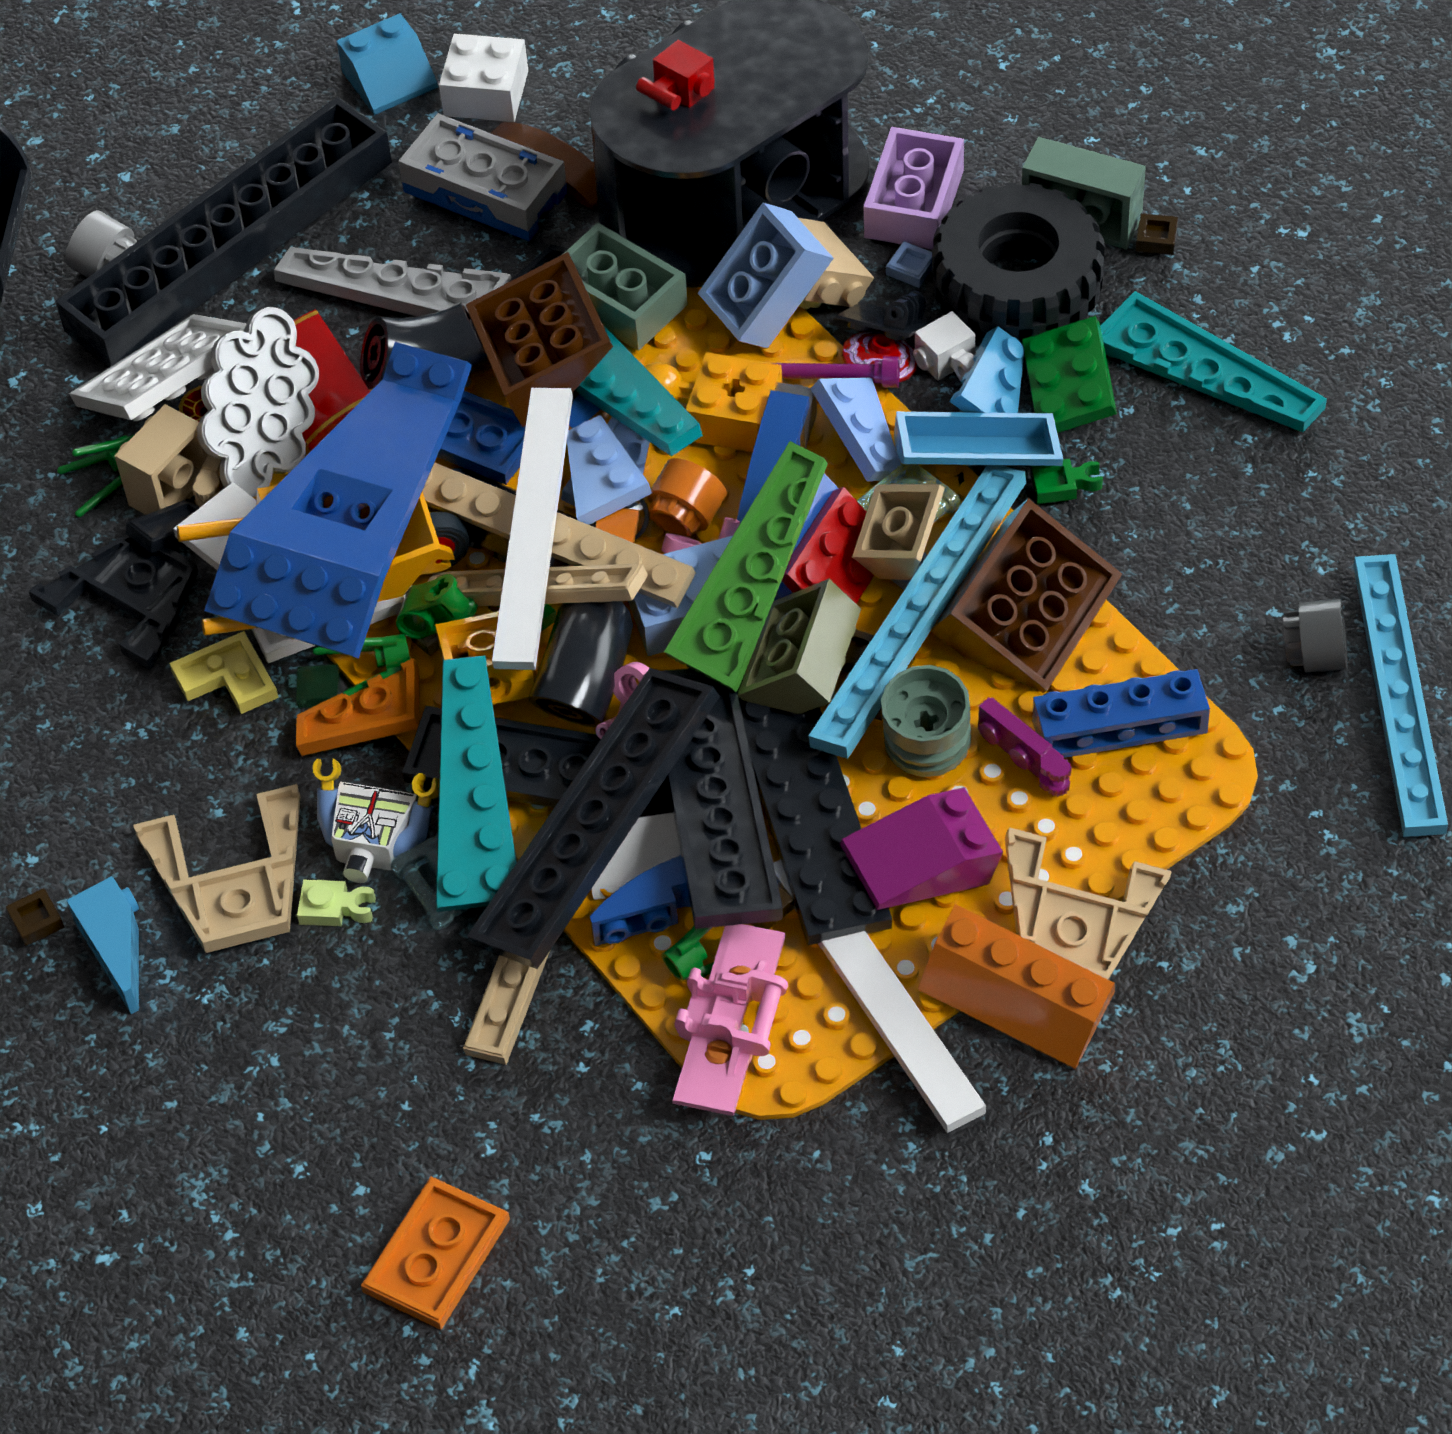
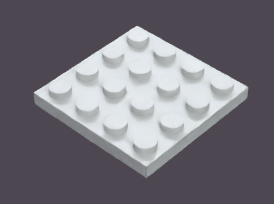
(156, 370)

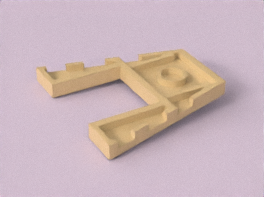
(237, 901)

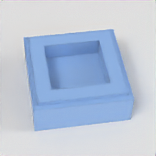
(910, 264)

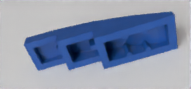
(780, 423)

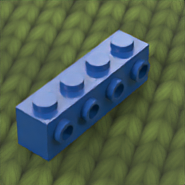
(1122, 713)

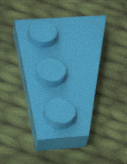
(995, 376)

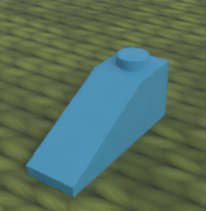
(110, 929)

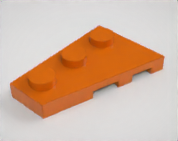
(374, 712)

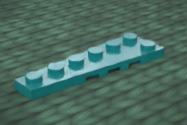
(1185, 353)
(639, 400)
(473, 807)

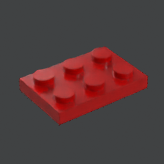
(829, 549)

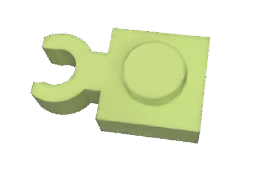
(328, 901)

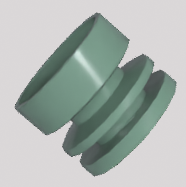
(926, 720)

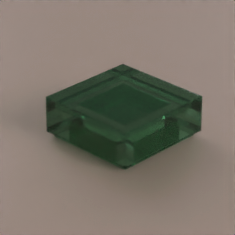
(316, 684)

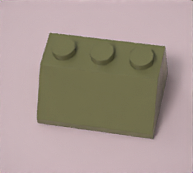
(801, 649)

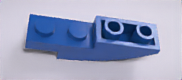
(642, 904)

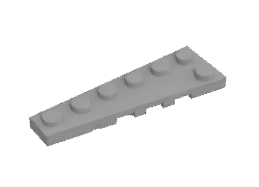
(385, 285)

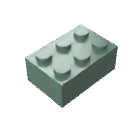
(1101, 183)
(628, 285)

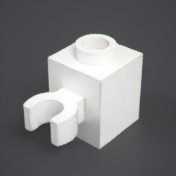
(945, 347)

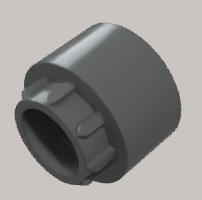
(1316, 636)

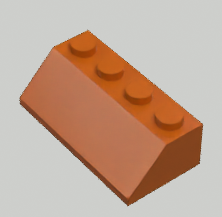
(1016, 986)

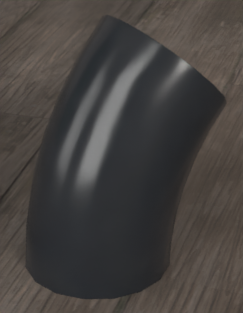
(442, 332)
(581, 661)

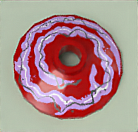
(873, 345)

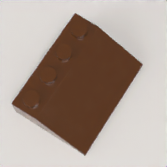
(540, 332)
(1027, 599)

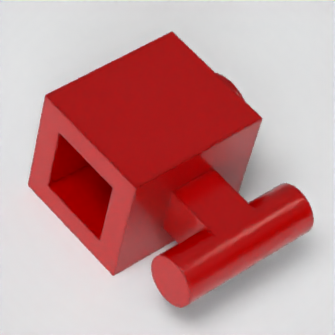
(679, 76)

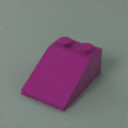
(924, 850)

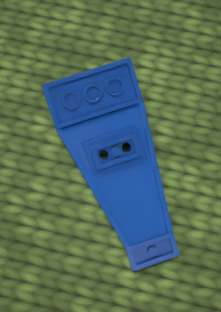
(323, 568)

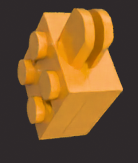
(476, 637)

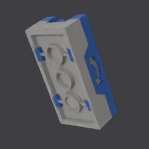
(482, 176)

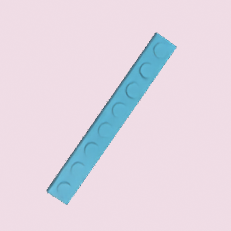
(1400, 696)

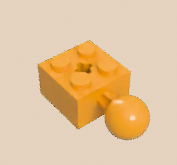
(725, 397)

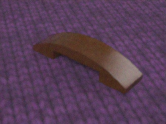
(578, 168)

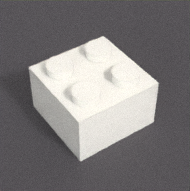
(483, 77)

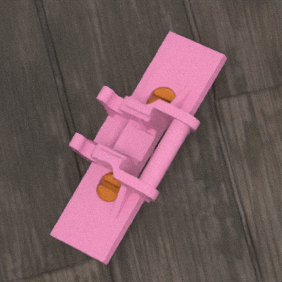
(714, 1017)

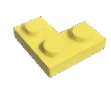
(230, 664)

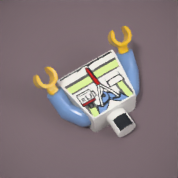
(371, 823)

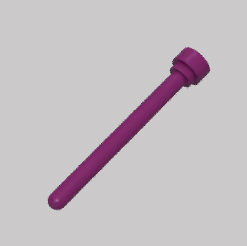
(883, 371)

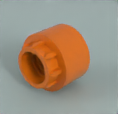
(685, 498)

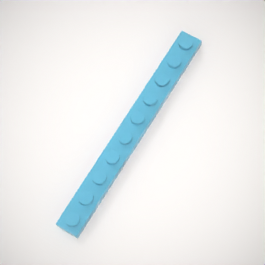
(917, 610)

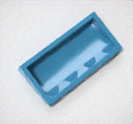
(977, 438)

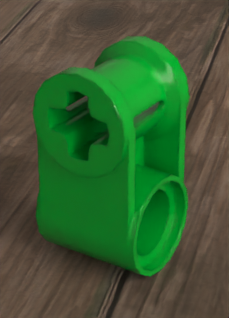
(431, 605)

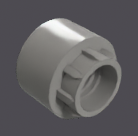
(97, 242)

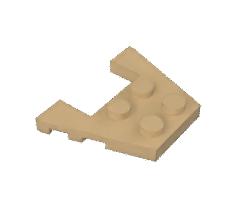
(1071, 921)

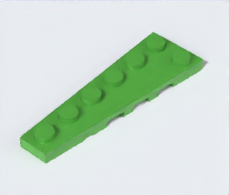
(737, 596)

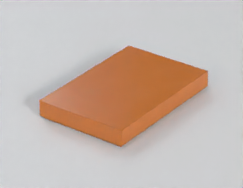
(435, 1252)

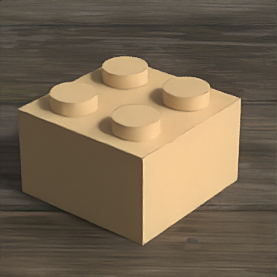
(161, 461)

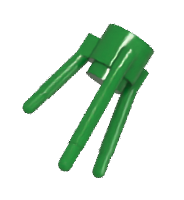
(110, 450)
(388, 652)
(687, 954)

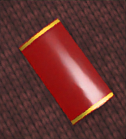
(338, 384)

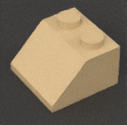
(897, 529)

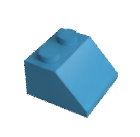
(386, 64)

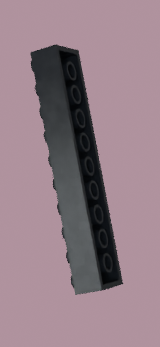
(224, 232)

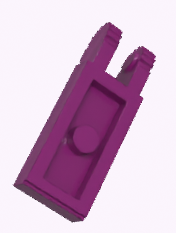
(1024, 746)

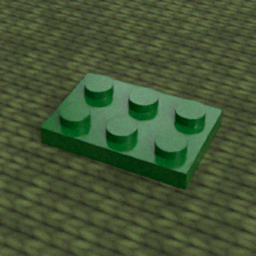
(1070, 374)

